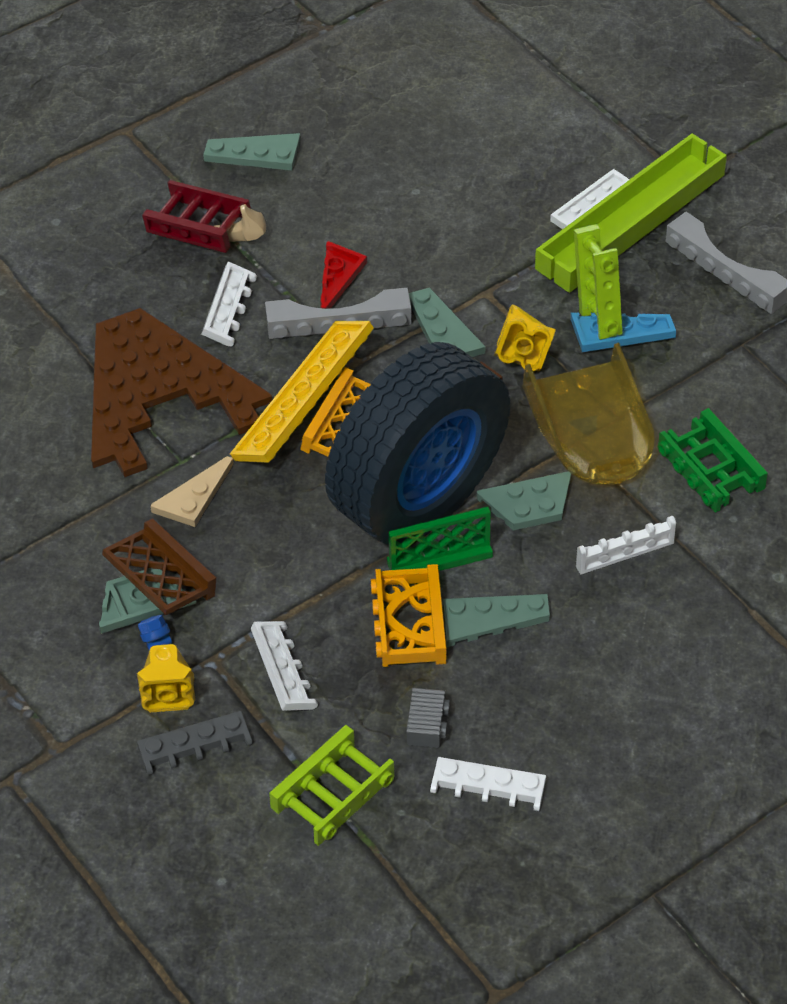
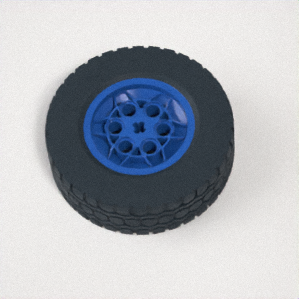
(417, 440)

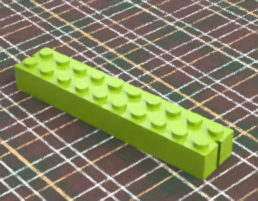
(636, 206)

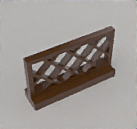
(175, 558)

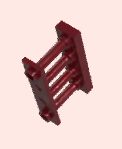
(194, 232)

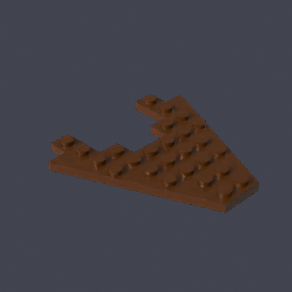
(147, 364)

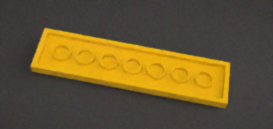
(301, 391)

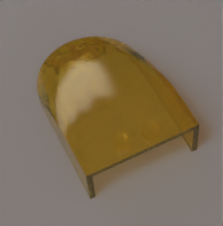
(593, 420)

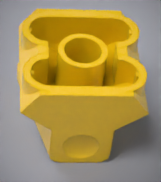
(523, 339)
(166, 680)

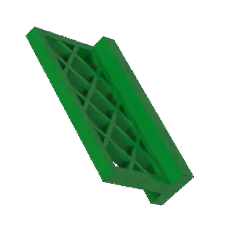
(446, 552)

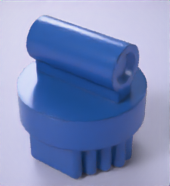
(155, 631)

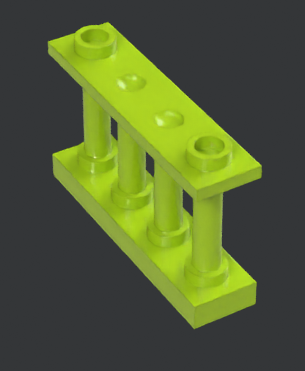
(598, 281)
(323, 762)

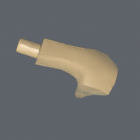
(249, 228)

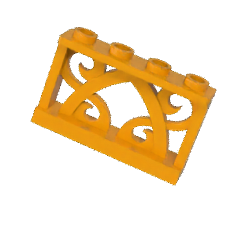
(432, 640)

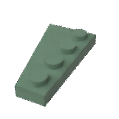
(255, 151)
(442, 324)
(484, 615)

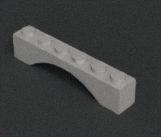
(761, 286)
(292, 319)

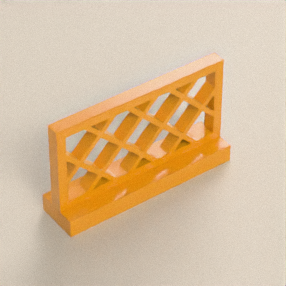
(328, 412)

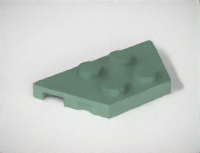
(528, 501)
(127, 604)

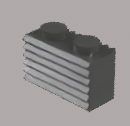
(426, 717)

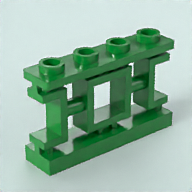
(725, 448)

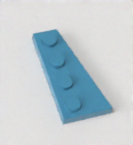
(635, 330)

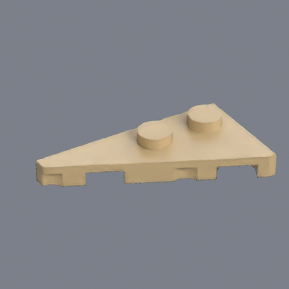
(192, 498)

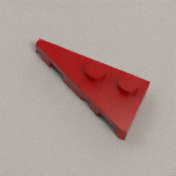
(340, 270)

